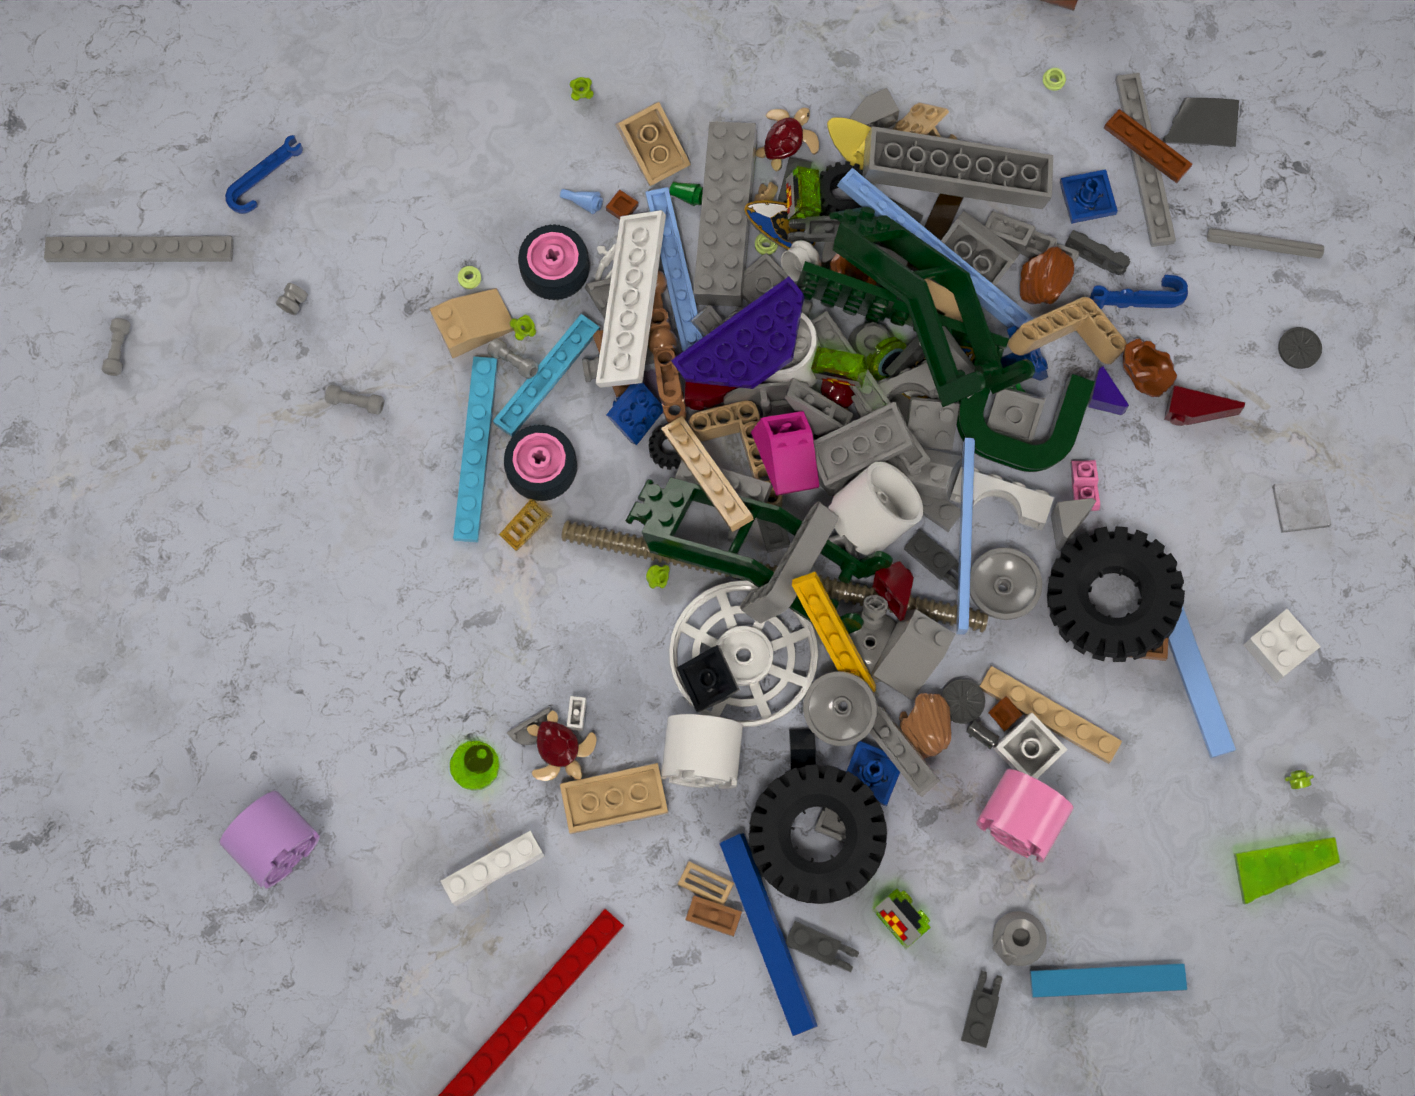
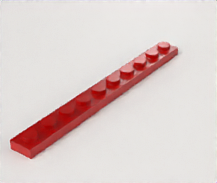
(534, 1006)

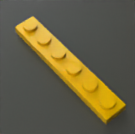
(830, 627)

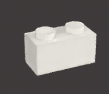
(576, 713)

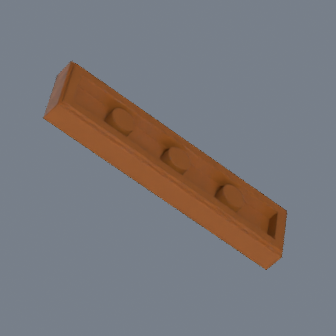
(1148, 146)

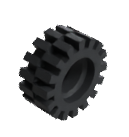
(658, 455)

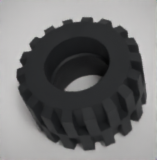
(829, 182)

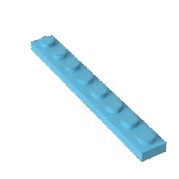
(475, 449)

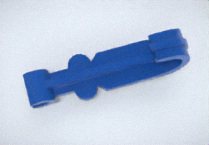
(258, 173)
(1144, 299)

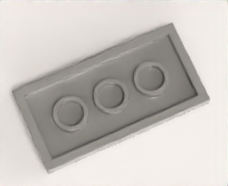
(862, 443)

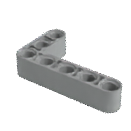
(797, 561)

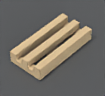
(686, 874)

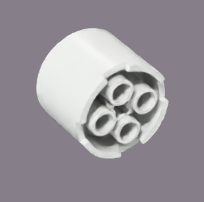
(803, 356)
(876, 508)
(702, 751)

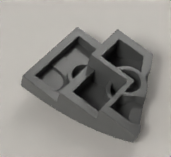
(1205, 122)

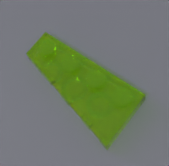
(1277, 866)

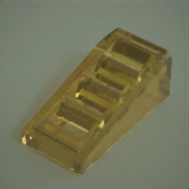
(531, 530)

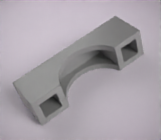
(915, 379)

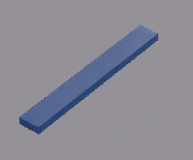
(768, 935)

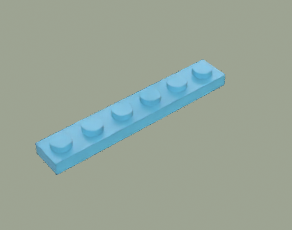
(548, 374)

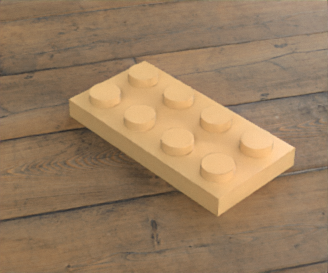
(613, 798)

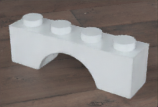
(1030, 505)
(479, 874)

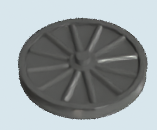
(1300, 348)
(965, 700)

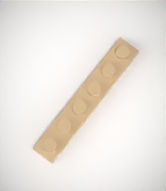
(707, 474)
(1051, 715)

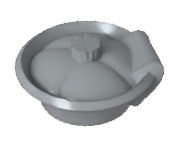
(867, 336)
(1019, 938)

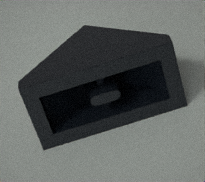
(802, 748)

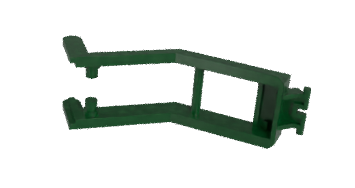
(855, 243)
(666, 507)

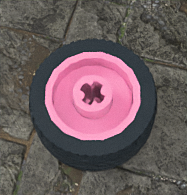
(553, 262)
(557, 464)

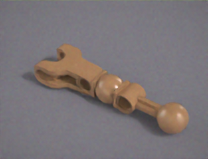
(662, 345)

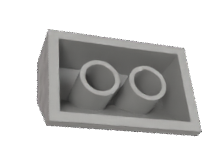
(980, 248)
(936, 477)

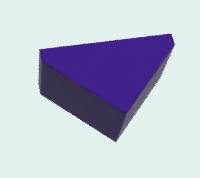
(1106, 395)

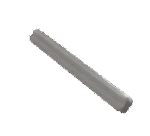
(1265, 243)

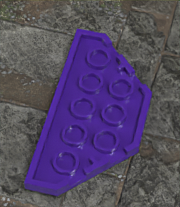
(748, 344)

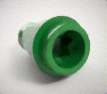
(687, 192)

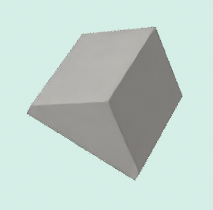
(1068, 517)

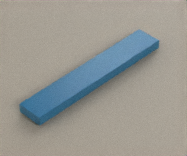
(1108, 980)

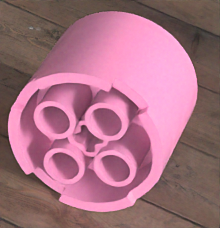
(1025, 814)

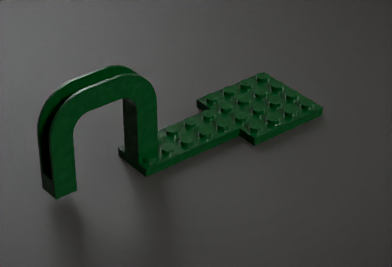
(879, 303)

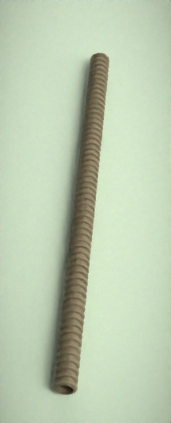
(834, 588)

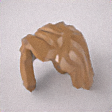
(928, 724)

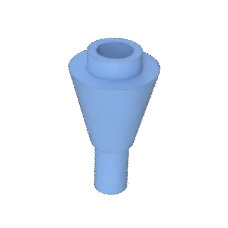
(587, 200)

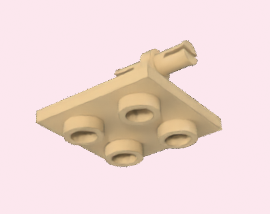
(923, 120)

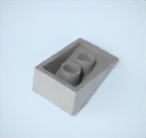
(912, 653)

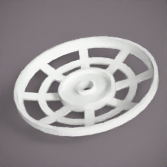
(758, 646)

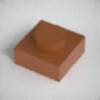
(621, 205)
(1005, 713)

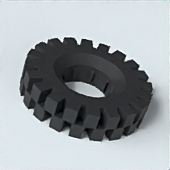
(1124, 555)
(773, 822)

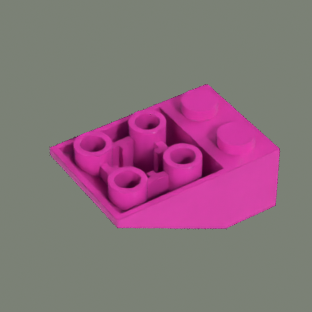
(787, 452)

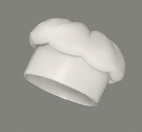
(794, 258)

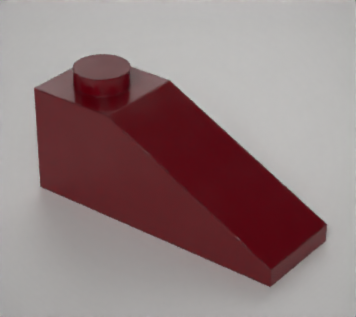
(704, 395)
(1193, 407)

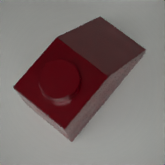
(895, 587)

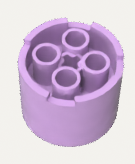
(269, 839)

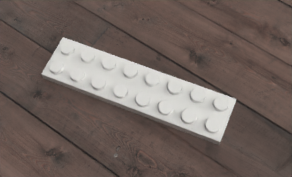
(631, 299)

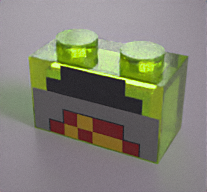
(803, 193)
(839, 367)
(902, 918)

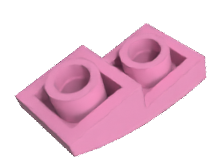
(1085, 481)

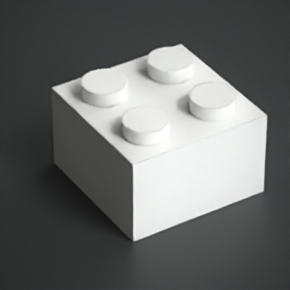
(1281, 645)
(1030, 747)

